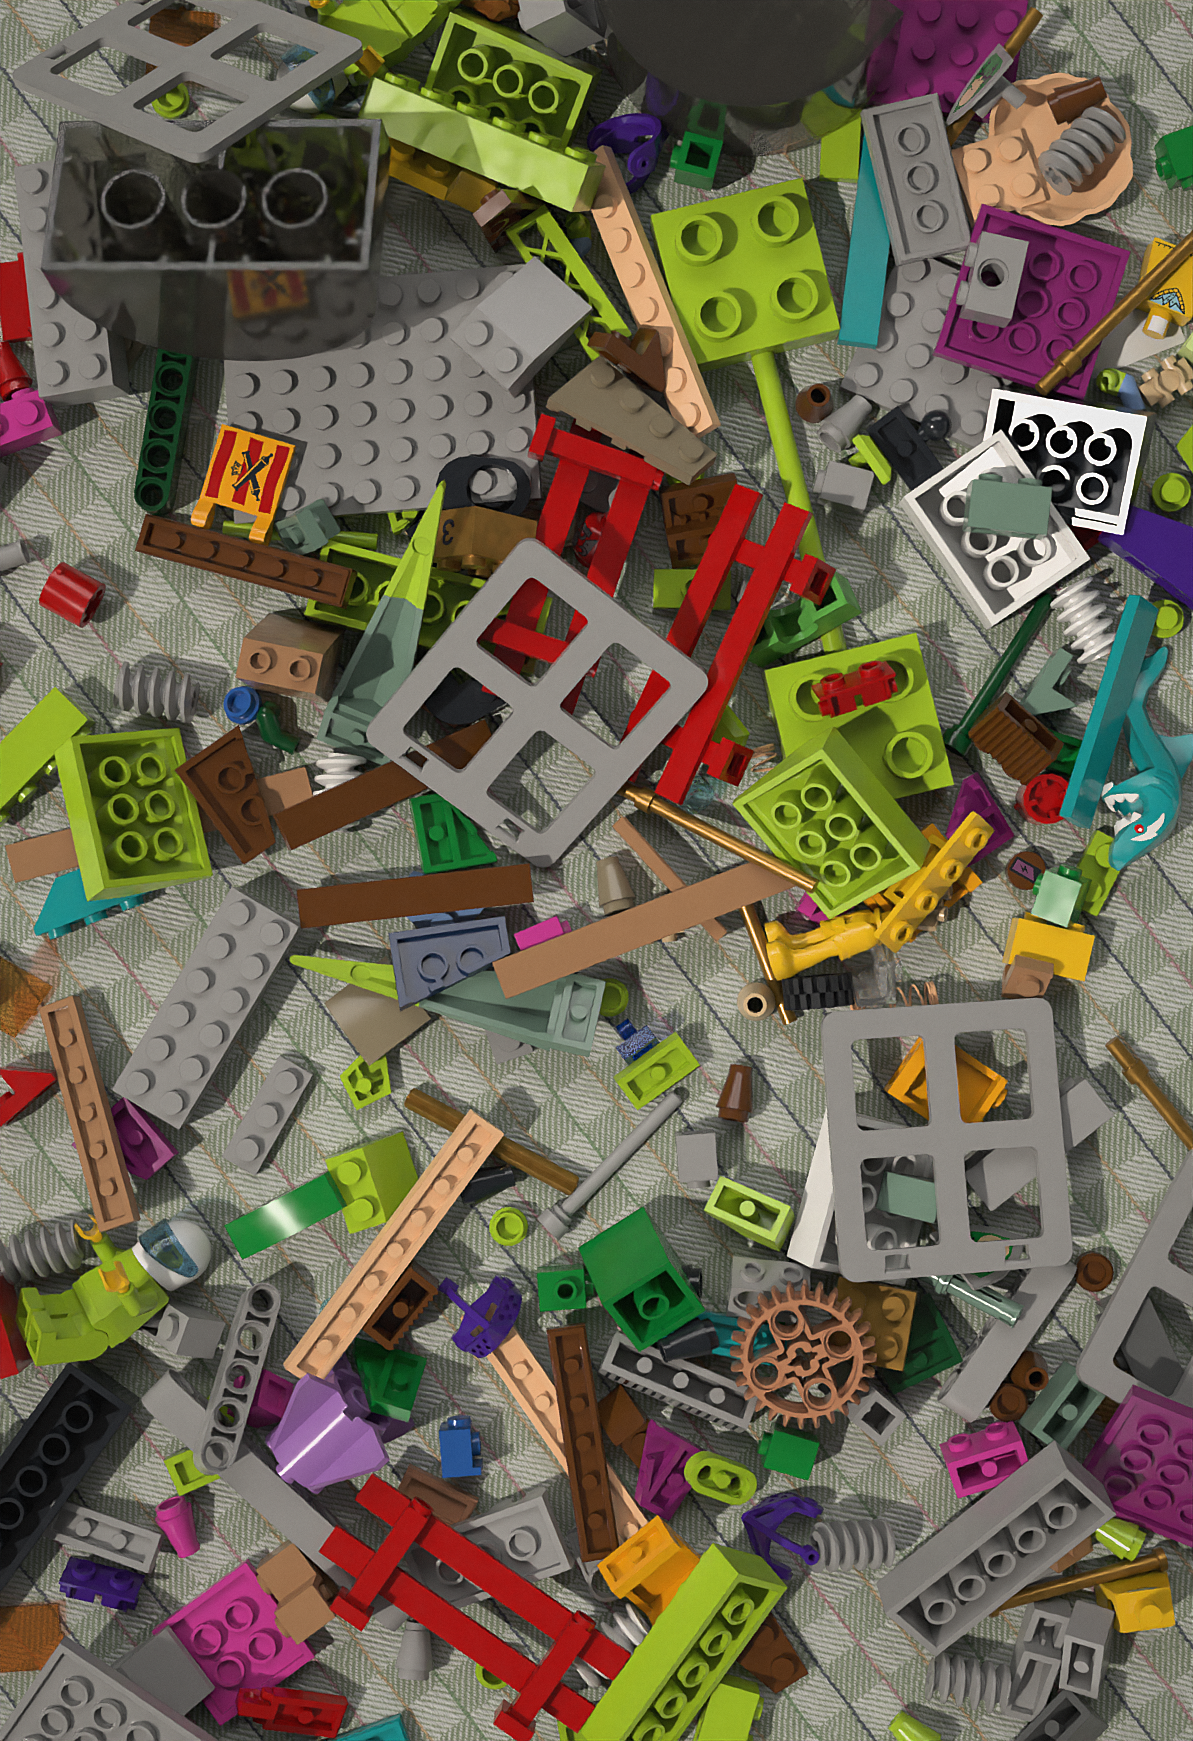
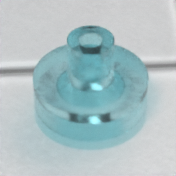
(698, 796)

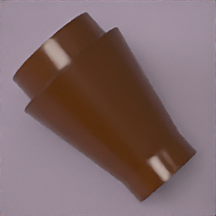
(1072, 99)
(810, 410)
(736, 1095)
(1024, 1366)

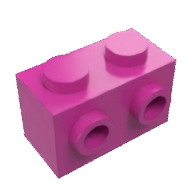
(26, 422)
(983, 1458)

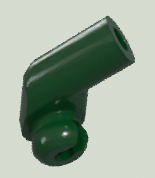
(271, 730)

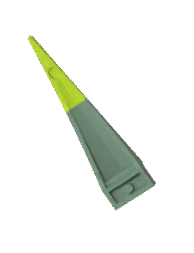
(387, 646)
(549, 1016)

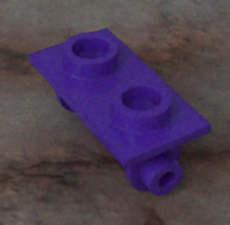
(117, 1586)

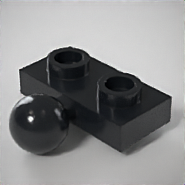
(907, 447)

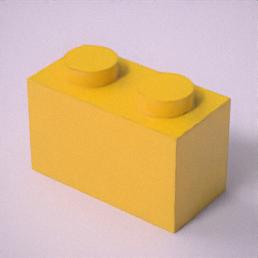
(1064, 947)

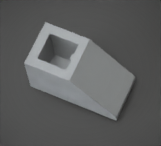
(185, 1329)
(876, 1413)

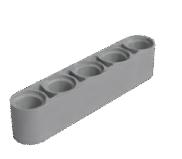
(999, 1345)
(223, 1392)

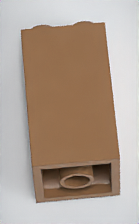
(291, 657)

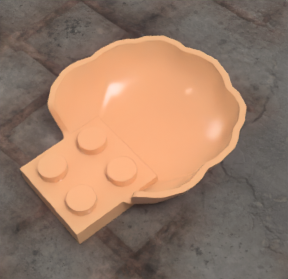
(1006, 168)

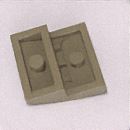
(373, 1019)

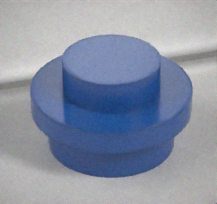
(242, 705)

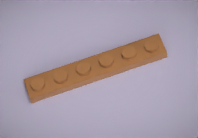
(89, 1114)

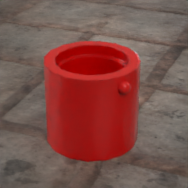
(72, 594)
(1041, 799)

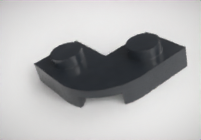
(461, 703)

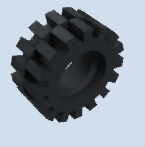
(818, 991)

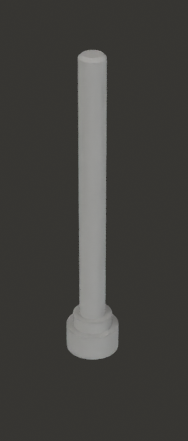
(558, 1218)

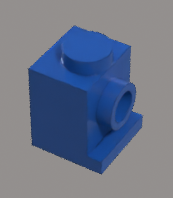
(459, 1448)

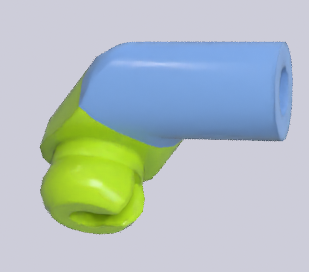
(578, 233)
(1122, 386)

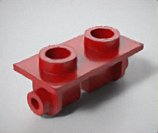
(871, 680)

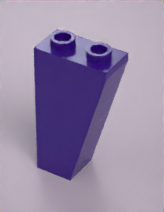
(1158, 550)

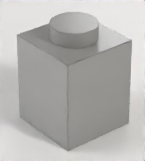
(843, 487)
(696, 1157)

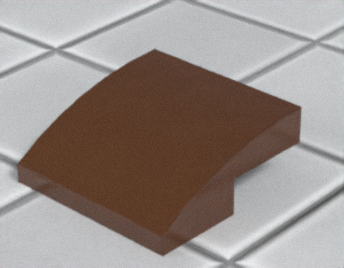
(692, 515)

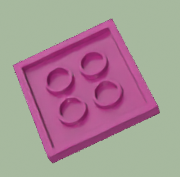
(236, 1639)

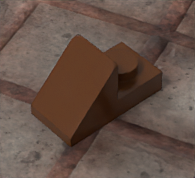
(636, 359)
(624, 1422)

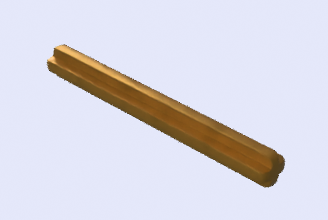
(505, 1149)

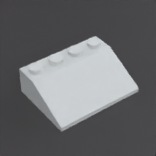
(990, 570)
(815, 1227)

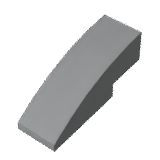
(1037, 1656)

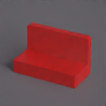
(14, 302)

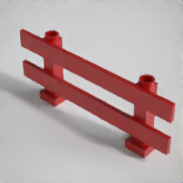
(578, 454)
(771, 567)
(378, 1574)

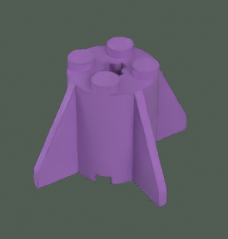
(331, 1432)

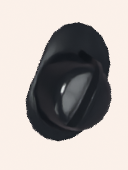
(457, 478)

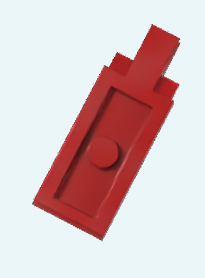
(293, 1710)

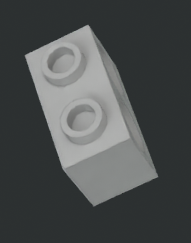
(756, 1276)

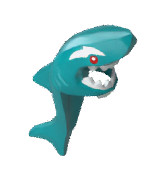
(1156, 790)

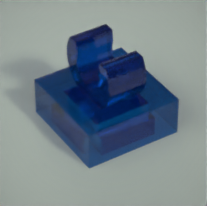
(635, 1042)

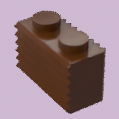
(1015, 739)
(402, 1305)

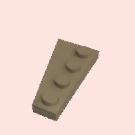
(618, 408)

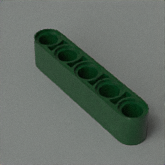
(169, 439)

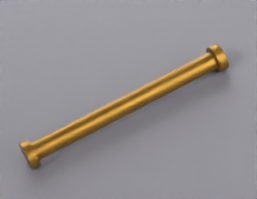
(1086, 1579)

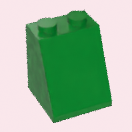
(640, 1279)

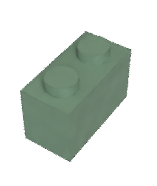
(1007, 507)
(1061, 1408)

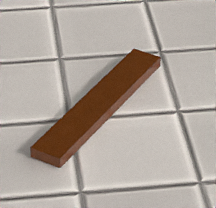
(246, 561)
(373, 789)
(415, 895)
(583, 1441)

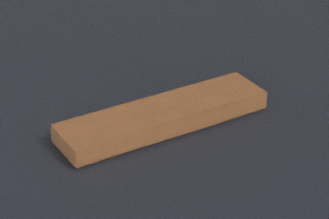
(660, 869)

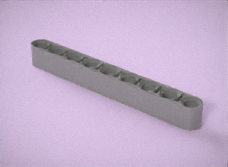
(255, 1478)

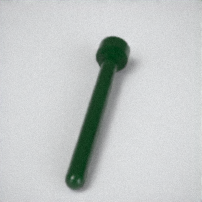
(957, 738)

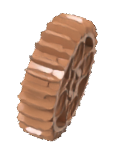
(793, 1367)

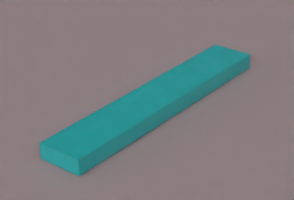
(865, 262)
(1109, 711)

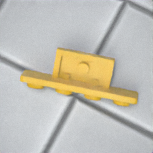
(438, 176)
(922, 890)

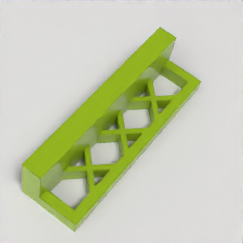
(575, 270)

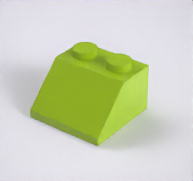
(373, 1179)

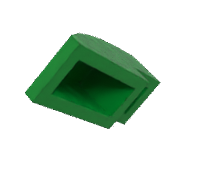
(285, 1215)

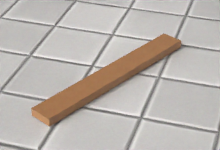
(57, 850)
(636, 927)

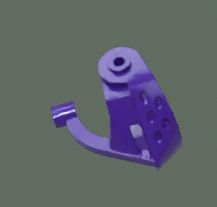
(622, 136)
(508, 1301)
(762, 1528)

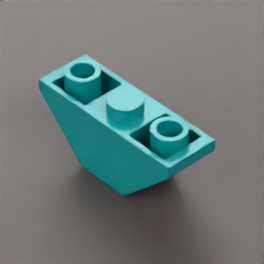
(68, 905)

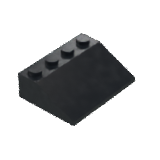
(1080, 449)

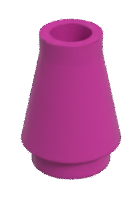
(178, 1524)

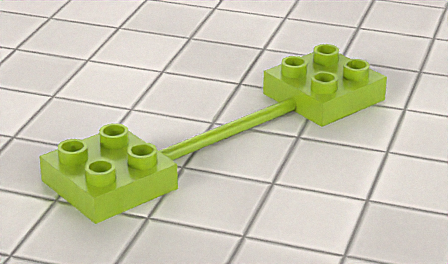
(753, 287)

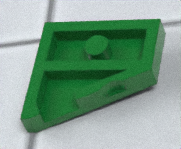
(446, 837)
(388, 1378)

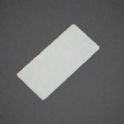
(1129, 344)

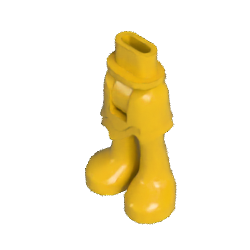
(839, 937)

